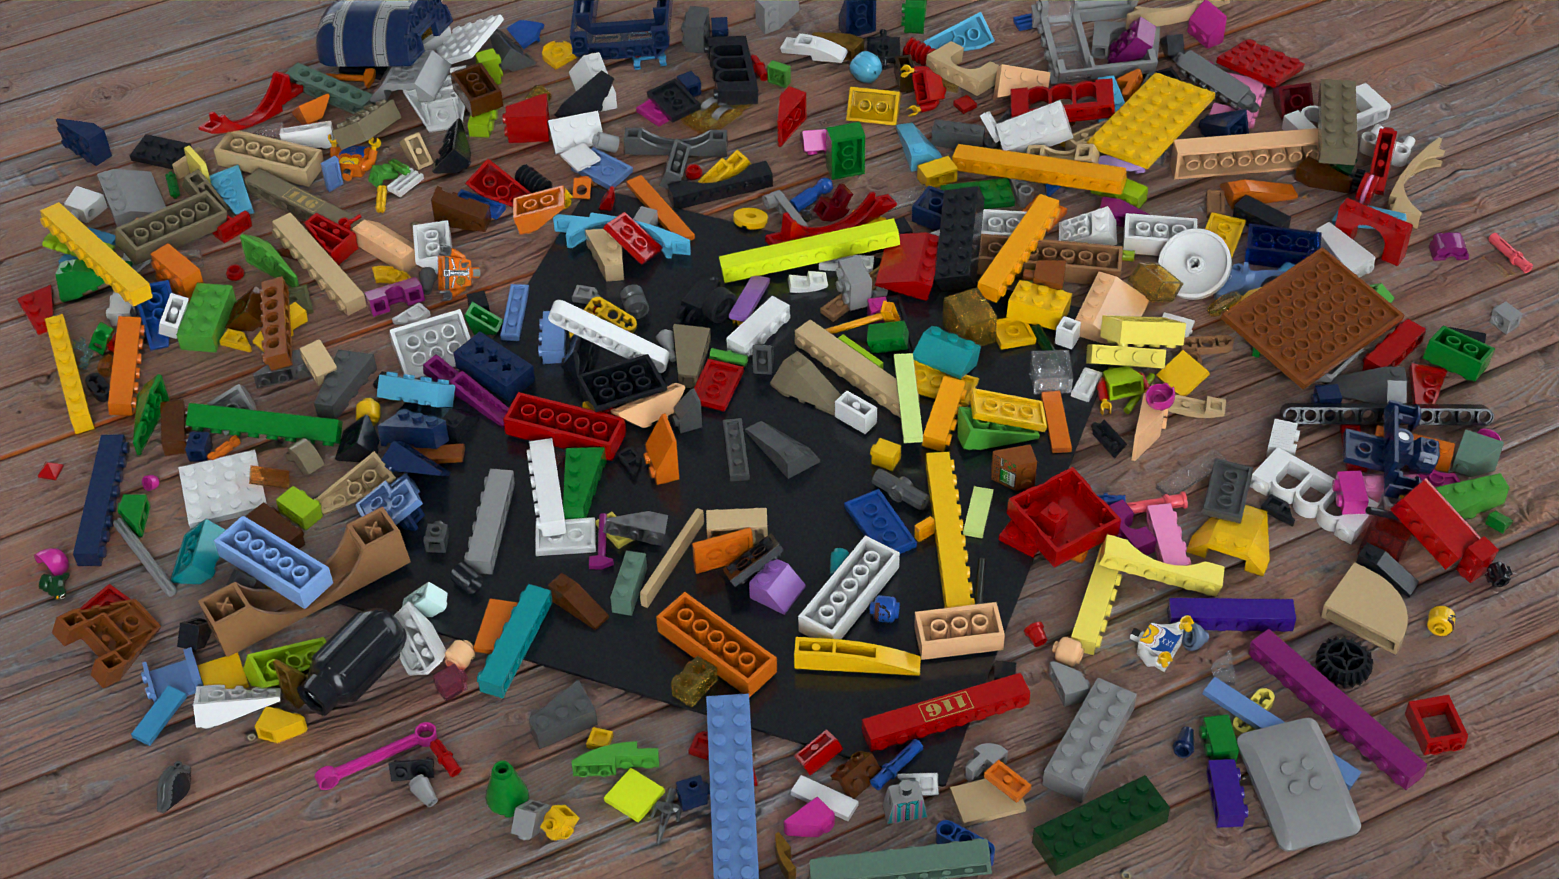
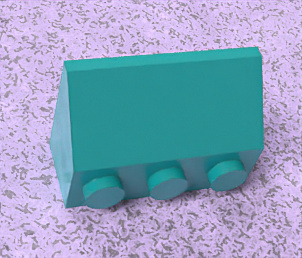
(946, 352)
(197, 554)

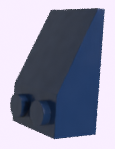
(858, 17)
(407, 459)

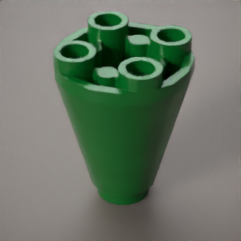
(505, 790)

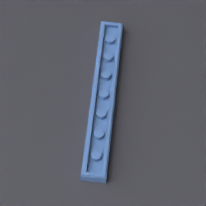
(1260, 718)

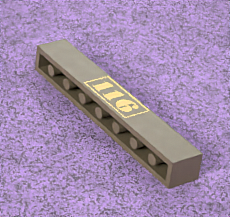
(291, 198)

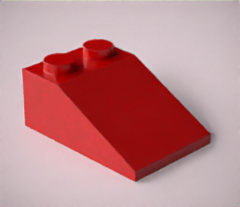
(791, 113)

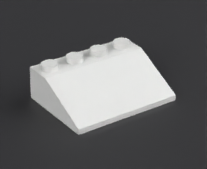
(423, 339)

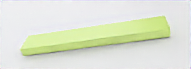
(908, 398)

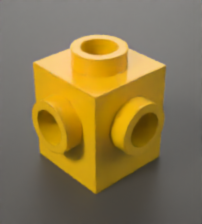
(559, 822)

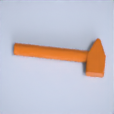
(368, 77)

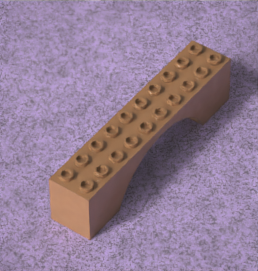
(247, 615)

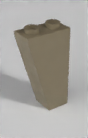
(691, 352)

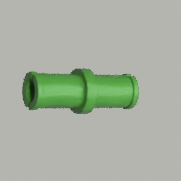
(728, 357)

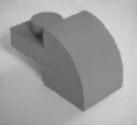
(984, 757)

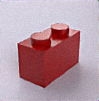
(1477, 559)

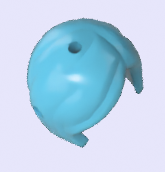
(866, 67)

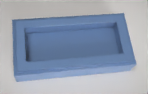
(332, 173)

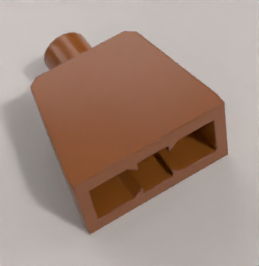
(1047, 273)

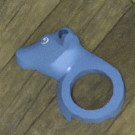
(1244, 279)

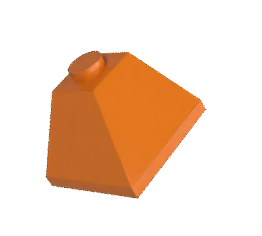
(311, 111)

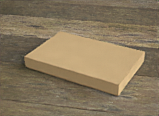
(983, 802)

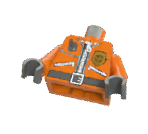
(454, 272)

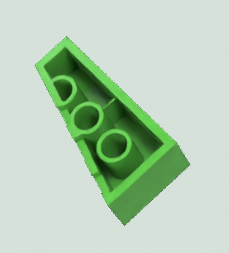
(1475, 494)

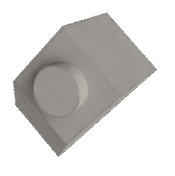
(1068, 683)
(528, 819)

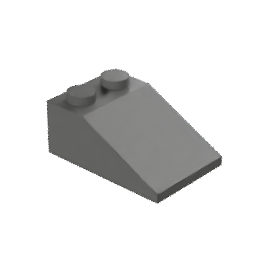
(774, 13)

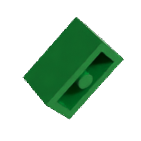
(887, 337)
(1219, 738)

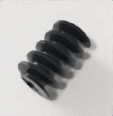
(532, 179)

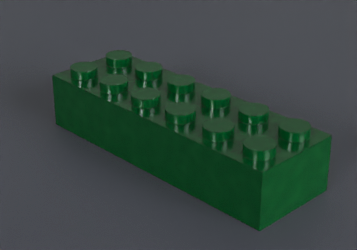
(1100, 825)

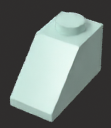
(428, 599)

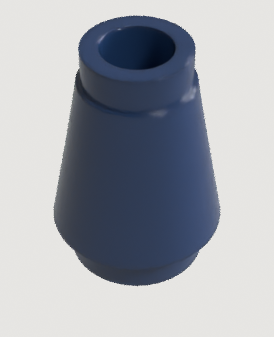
(1184, 743)

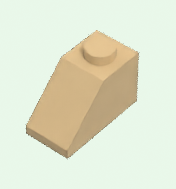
(416, 151)

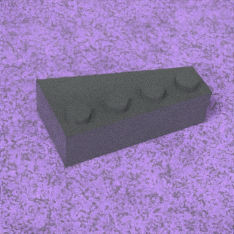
(343, 383)

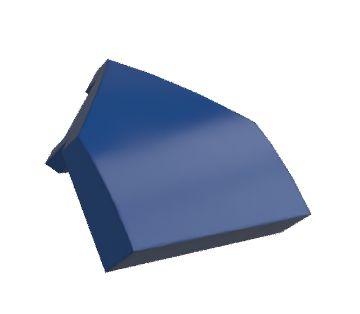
(526, 32)

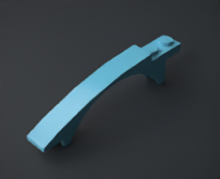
(576, 225)

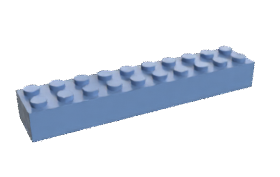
(732, 787)

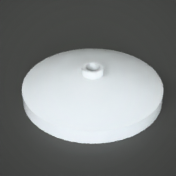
(1202, 249)

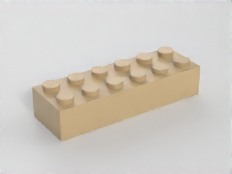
(280, 158)

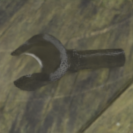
(807, 215)

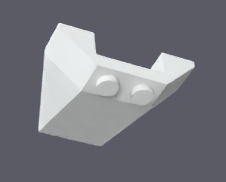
(443, 111)

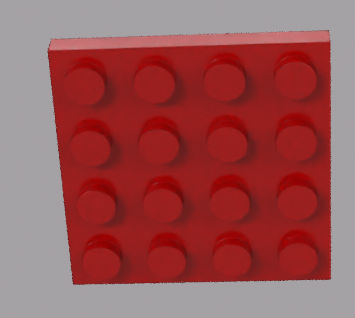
(1260, 63)

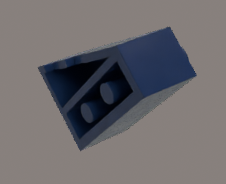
(414, 429)

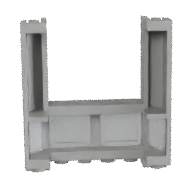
(1066, 41)

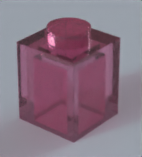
(450, 682)

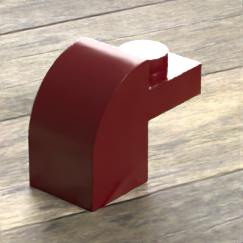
(835, 207)

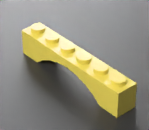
(1123, 556)

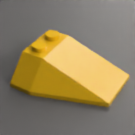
(1243, 540)

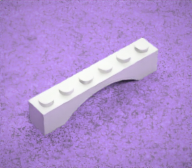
(118, 306)

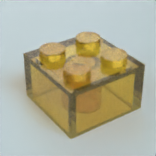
(1155, 282)

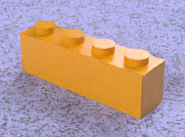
(943, 414)

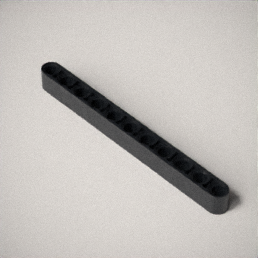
(1377, 411)

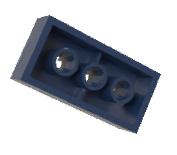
(494, 366)

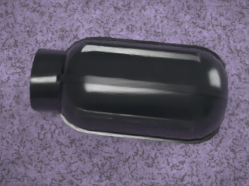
(352, 660)

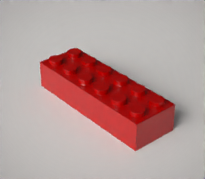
(566, 424)

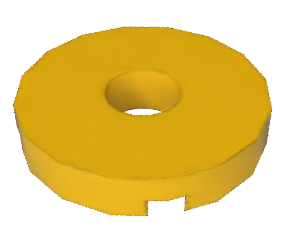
(750, 217)

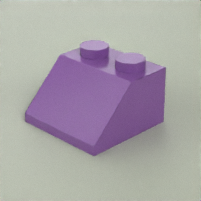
(776, 586)

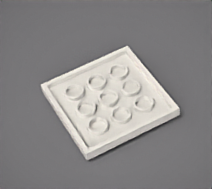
(468, 39)
(220, 488)

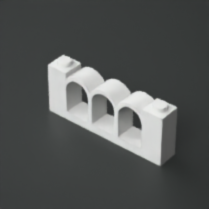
(1370, 103)
(1280, 463)

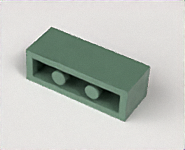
(629, 583)

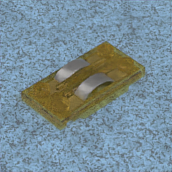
(713, 116)

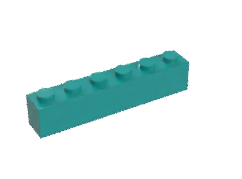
(515, 641)

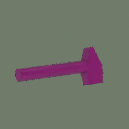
(600, 561)

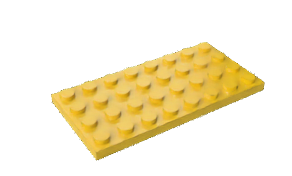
(1151, 120)

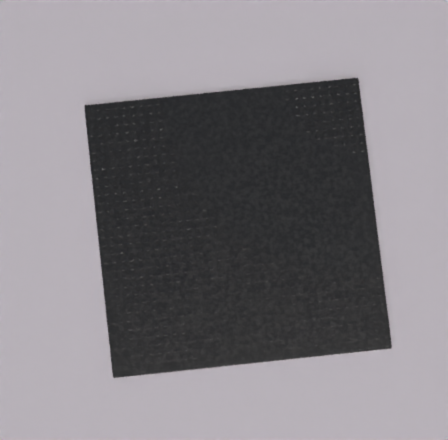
(802, 511)

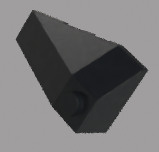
(588, 97)
(455, 151)
(457, 420)

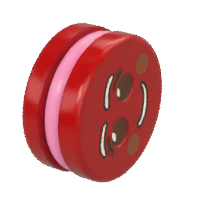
(1367, 188)

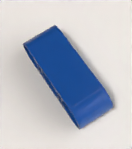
(958, 833)

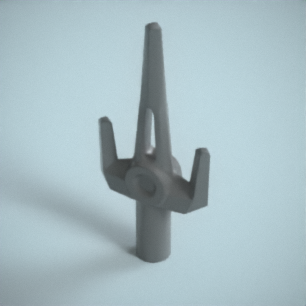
(666, 809)

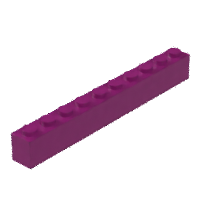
(1337, 709)

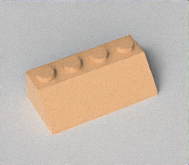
(385, 245)

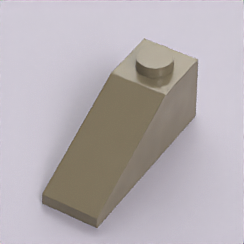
(197, 183)

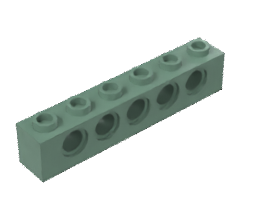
(318, 84)

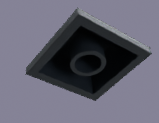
(358, 441)

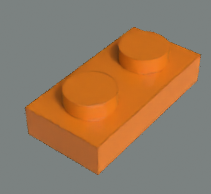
(1007, 781)

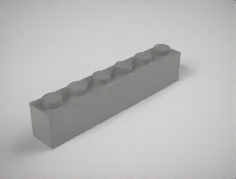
(490, 521)

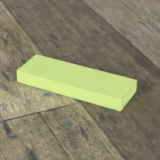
(978, 512)

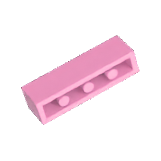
(1163, 526)

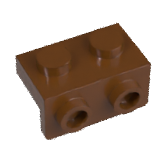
(856, 773)

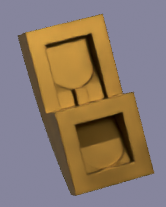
(783, 855)

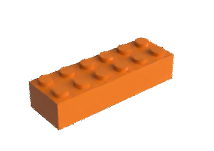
(706, 634)

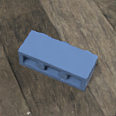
(553, 341)

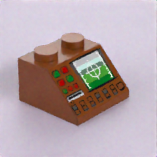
(1014, 467)

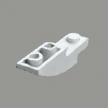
(817, 47)

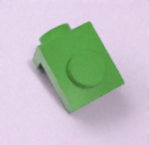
(381, 172)

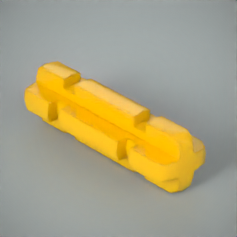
(381, 199)

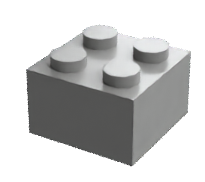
(853, 282)

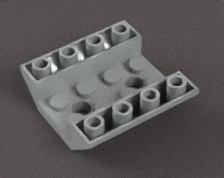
(424, 75)

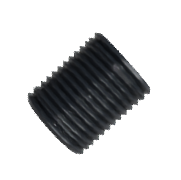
(466, 577)

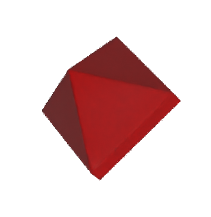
(50, 470)

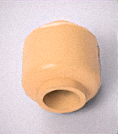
(1068, 651)
(460, 653)

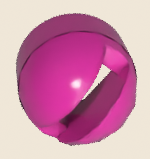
(150, 482)

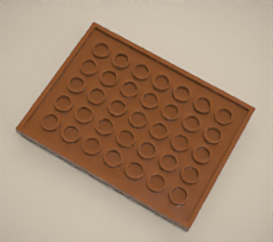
(1312, 317)

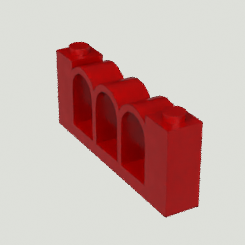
(1101, 90)

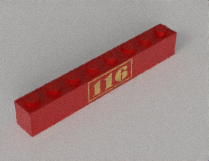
(945, 712)

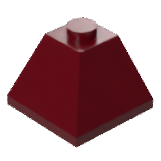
(1292, 98)

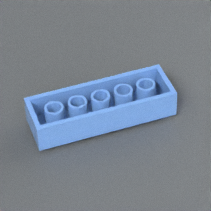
(274, 562)

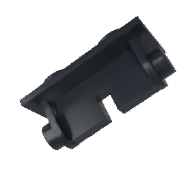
(1108, 437)
(411, 768)

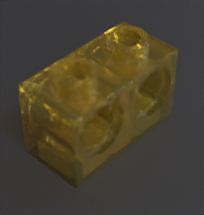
(690, 685)

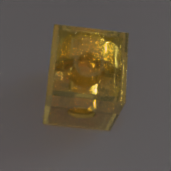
(970, 317)

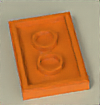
(721, 550)
(496, 615)

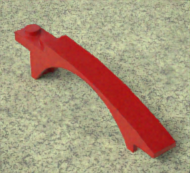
(278, 94)
(867, 211)

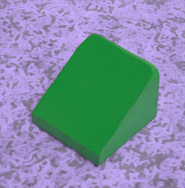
(1498, 521)

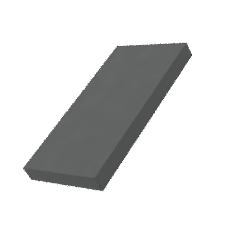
(1227, 490)

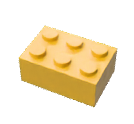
(1038, 304)

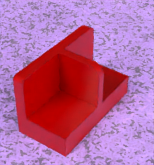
(233, 227)

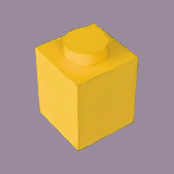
(885, 454)

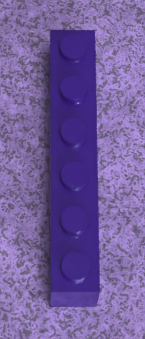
(1235, 614)

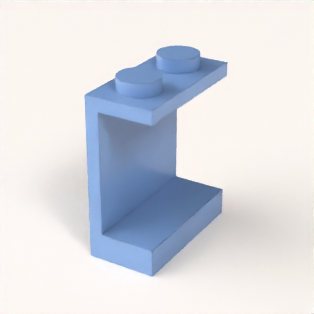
(180, 675)

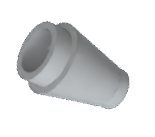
(422, 789)

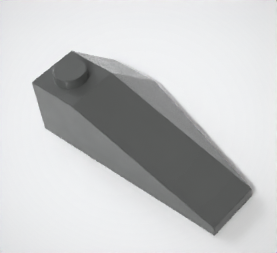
(510, 53)
(1374, 385)

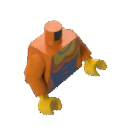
(355, 159)

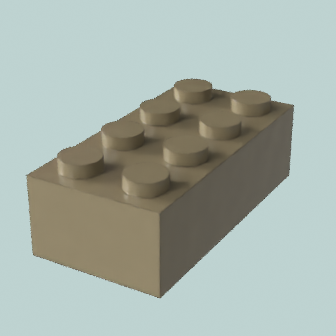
(366, 123)

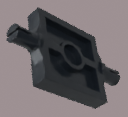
(884, 47)

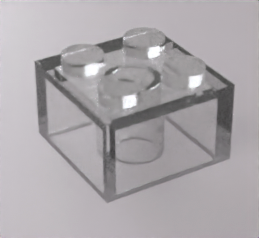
(1051, 371)

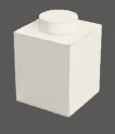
(1067, 332)

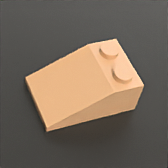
(1148, 428)

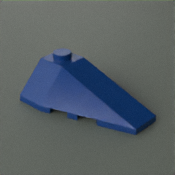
(151, 314)

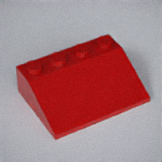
(910, 265)

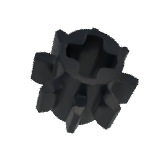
(1357, 177)
(1498, 574)

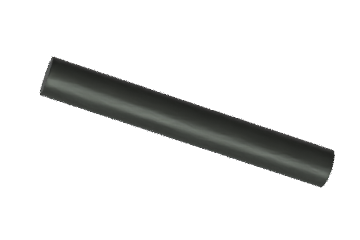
(980, 581)

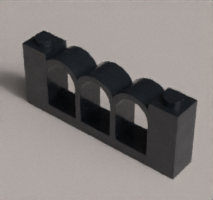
(732, 70)

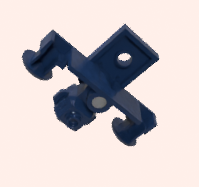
(1394, 450)

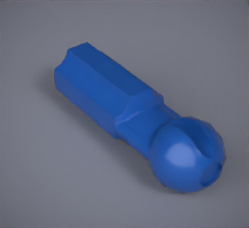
(810, 195)

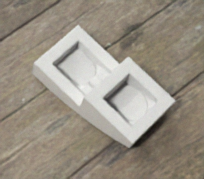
(812, 282)

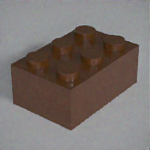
(476, 89)

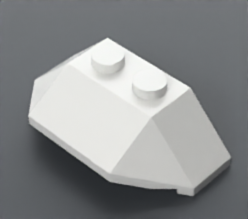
(423, 646)

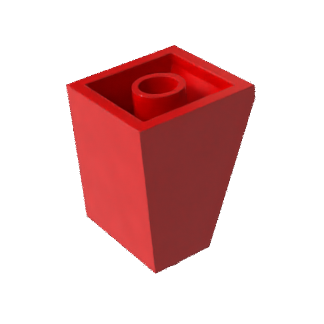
(527, 120)

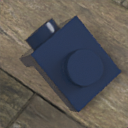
(412, 519)

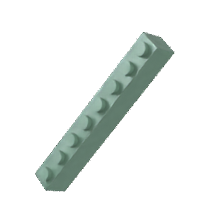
(922, 862)

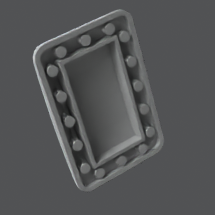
(1298, 784)

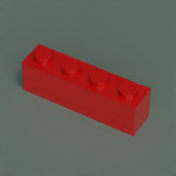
(1396, 346)

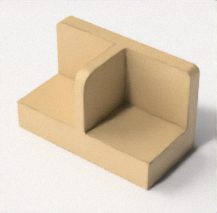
(317, 360)

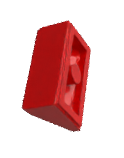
(818, 752)

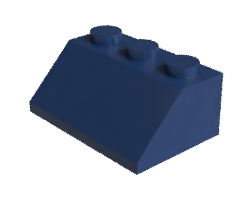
(928, 208)

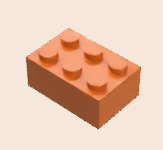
(177, 269)

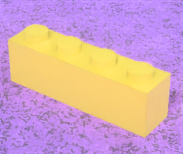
(1125, 356)

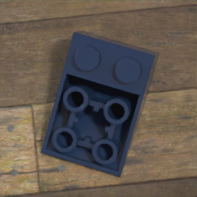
(84, 140)

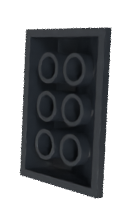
(620, 383)

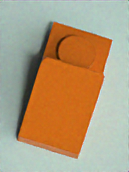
(1130, 83)

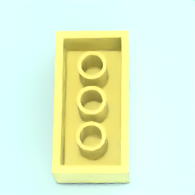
(1142, 330)

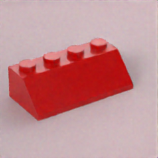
(1435, 523)

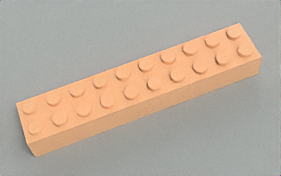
(1243, 153)

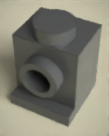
(438, 533)

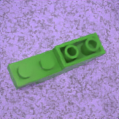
(608, 758)

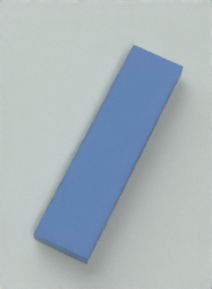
(514, 312)

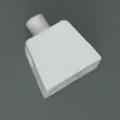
(85, 204)

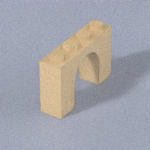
(944, 63)

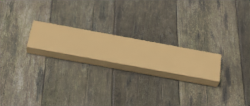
(671, 558)

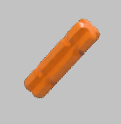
(224, 448)

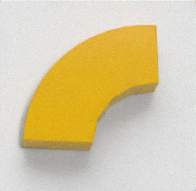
(388, 274)

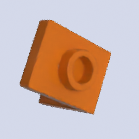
(583, 181)

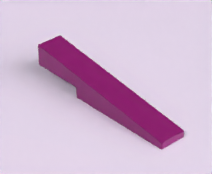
(466, 389)

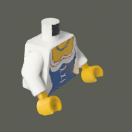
(1160, 642)

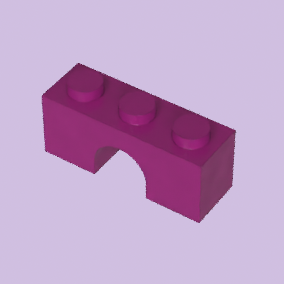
(405, 291)
(1140, 538)

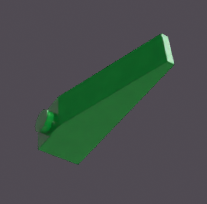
(148, 411)

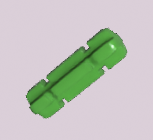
(399, 166)

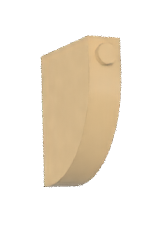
(1368, 608)

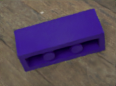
(1226, 793)

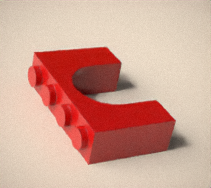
(1393, 230)

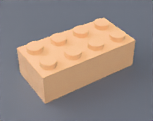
(959, 630)

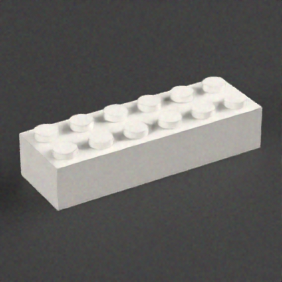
(849, 590)

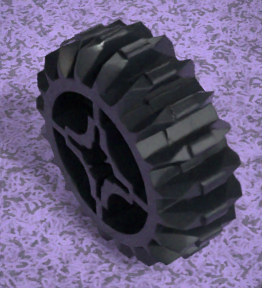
(1344, 661)

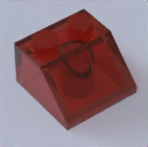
(1388, 536)

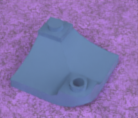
(397, 499)

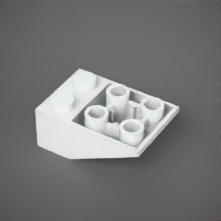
(1090, 228)

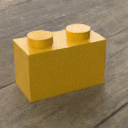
(937, 172)

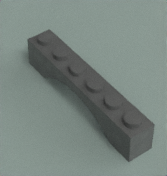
(641, 142)

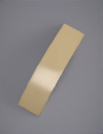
(1197, 408)

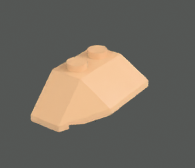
(649, 409)

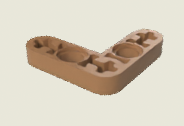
(1196, 352)

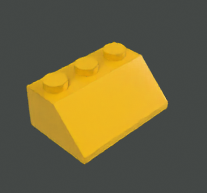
(873, 106)

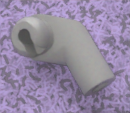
(879, 292)

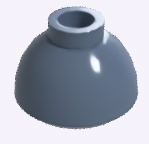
(1195, 638)

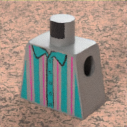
(904, 802)

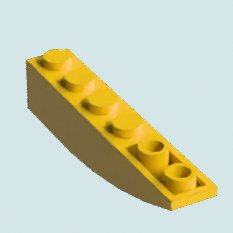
(853, 657)

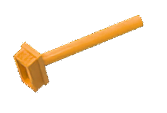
(888, 313)

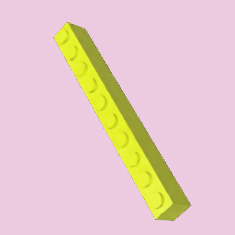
(809, 250)

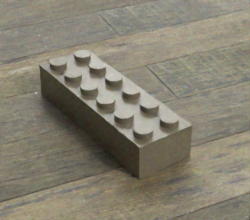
(1337, 122)
(172, 225)

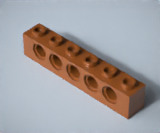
(276, 323)

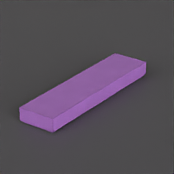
(749, 298)

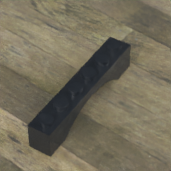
(688, 194)

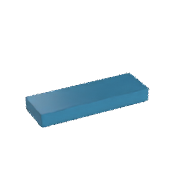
(159, 715)

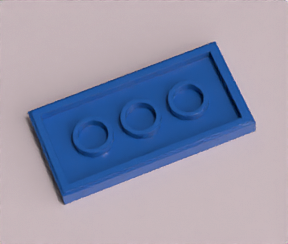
(880, 521)

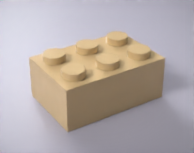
(731, 520)

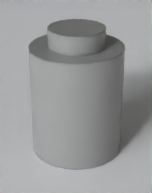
(606, 142)

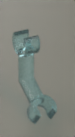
(88, 353)

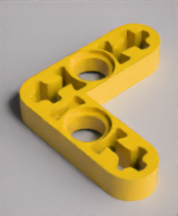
(607, 307)

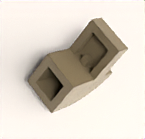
(305, 456)

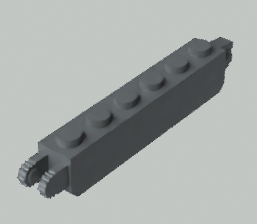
(1216, 80)

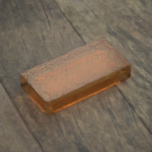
(269, 477)

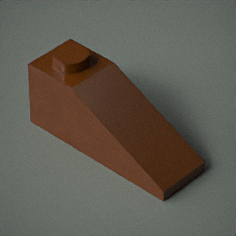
(1321, 176)
(576, 601)

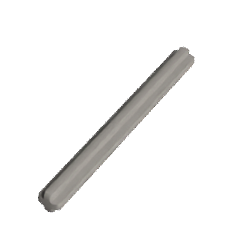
(145, 557)

